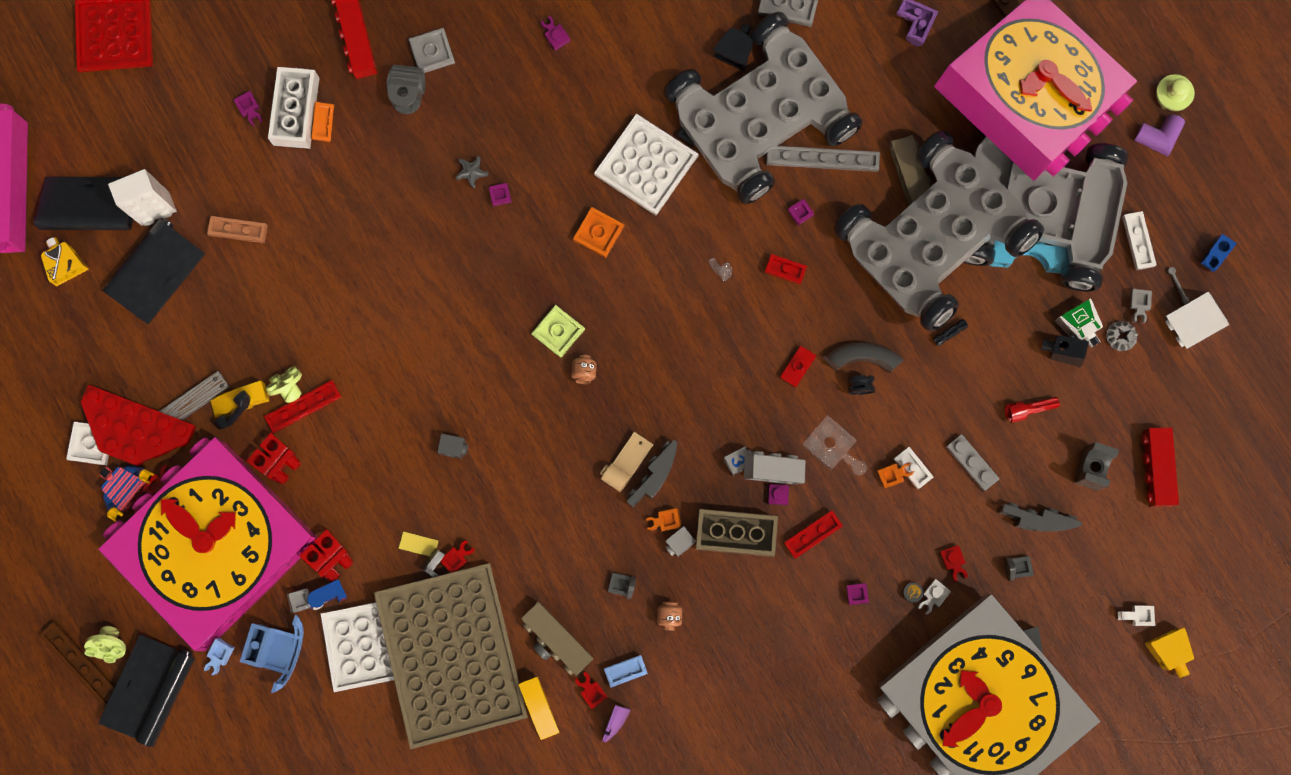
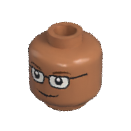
(583, 369)
(669, 615)

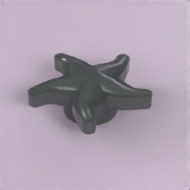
(471, 171)

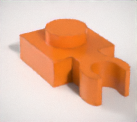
(893, 474)
(667, 520)

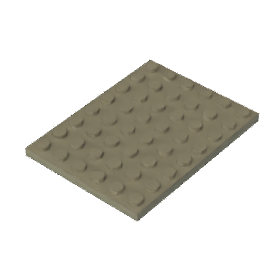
(450, 655)

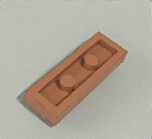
(237, 229)

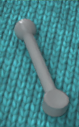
(1171, 271)

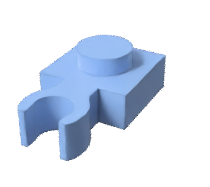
(219, 654)

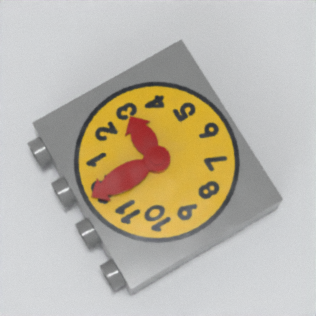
(986, 698)

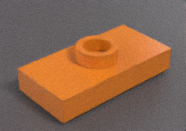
(322, 122)

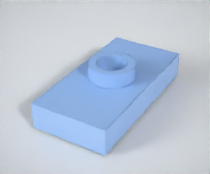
(625, 671)

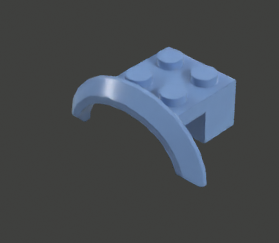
(274, 650)

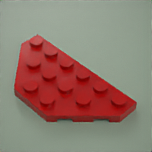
(130, 429)

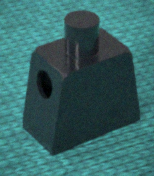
(735, 47)
(1074, 350)

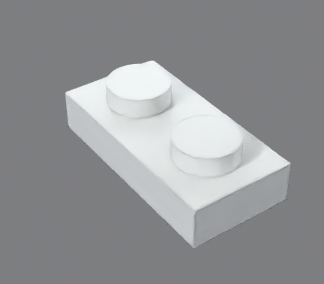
(921, 474)

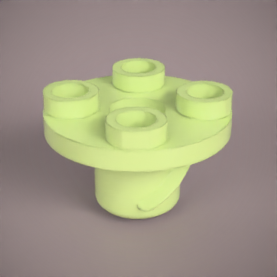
(1175, 93)
(285, 385)
(105, 645)

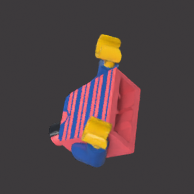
(123, 488)

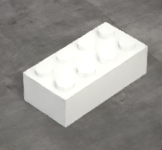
(293, 107)
(142, 197)

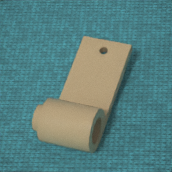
(626, 463)

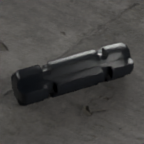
(950, 332)

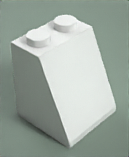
(1196, 320)

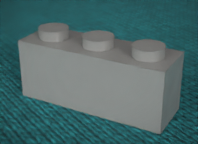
(774, 468)

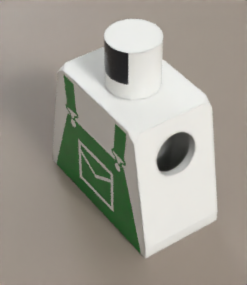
(1081, 323)

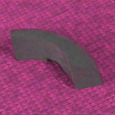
(863, 352)

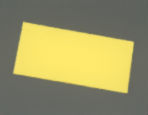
(417, 544)

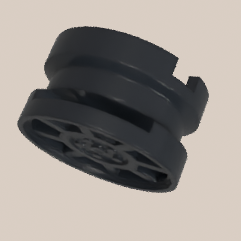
(861, 385)

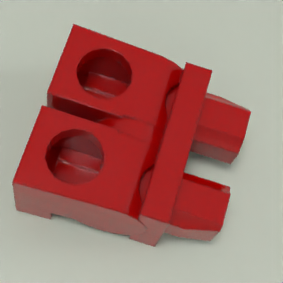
(276, 461)
(332, 554)

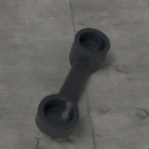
(242, 401)

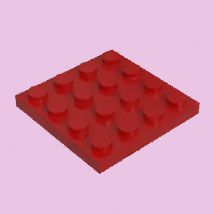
(113, 34)

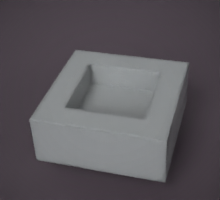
(298, 600)

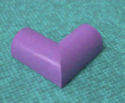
(922, 20)
(1163, 139)

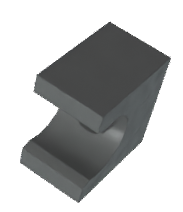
(1102, 457)

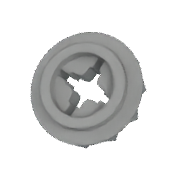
(1121, 344)

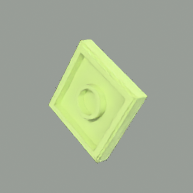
(558, 331)

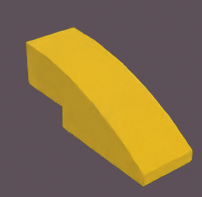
(225, 405)
(539, 708)

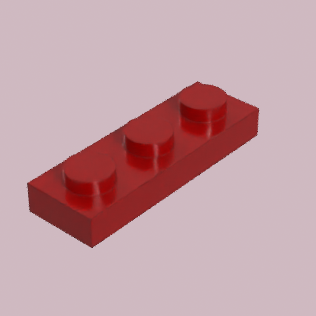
(813, 534)

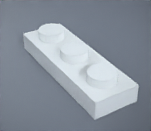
(1139, 240)

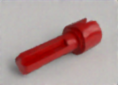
(1019, 411)

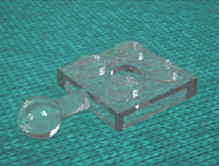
(833, 455)

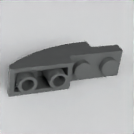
(660, 469)
(1046, 521)

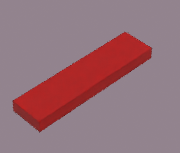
(302, 406)

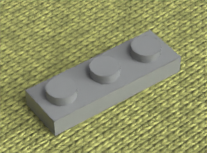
(972, 463)

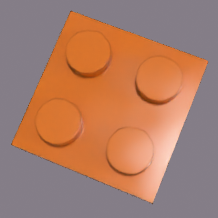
(598, 232)

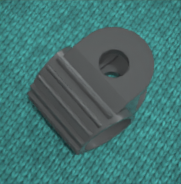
(408, 82)

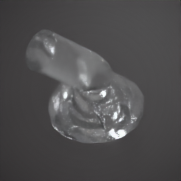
(724, 271)

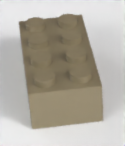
(736, 533)

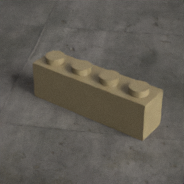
(910, 172)
(557, 638)

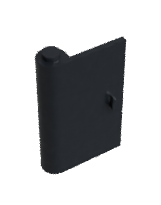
(80, 205)
(153, 271)
(147, 690)

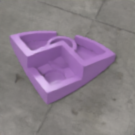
(616, 722)

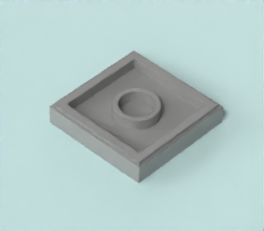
(432, 50)

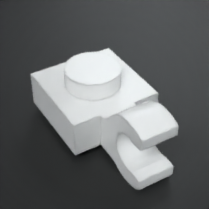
(1140, 615)

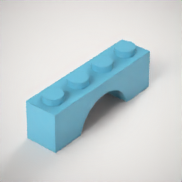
(1052, 257)

